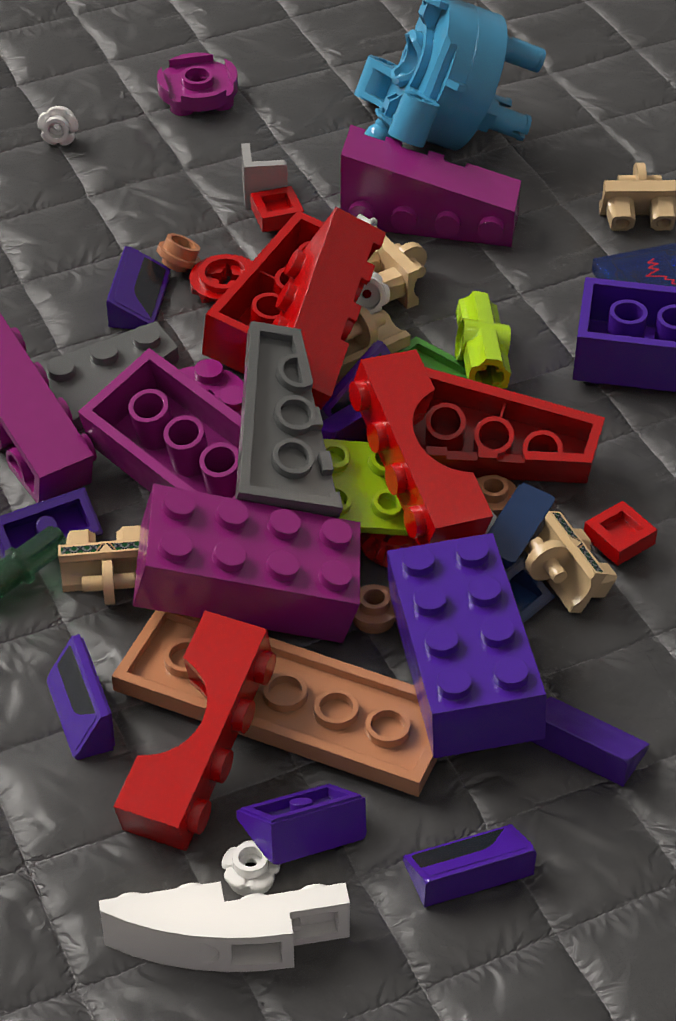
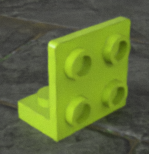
(363, 488)

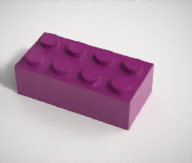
(165, 429)
(248, 563)

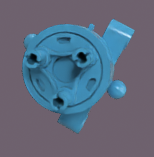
(448, 78)

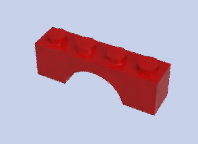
(435, 499)
(171, 790)

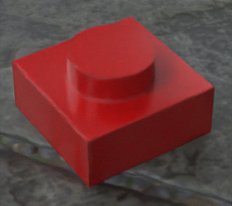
(274, 207)
(620, 533)

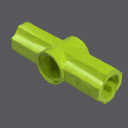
(482, 340)

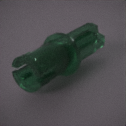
(22, 563)

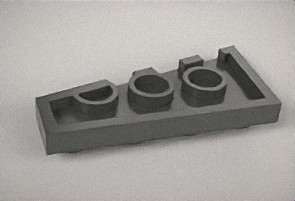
(280, 428)

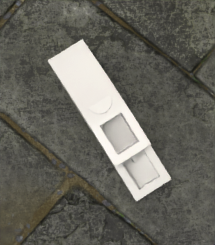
(202, 932)

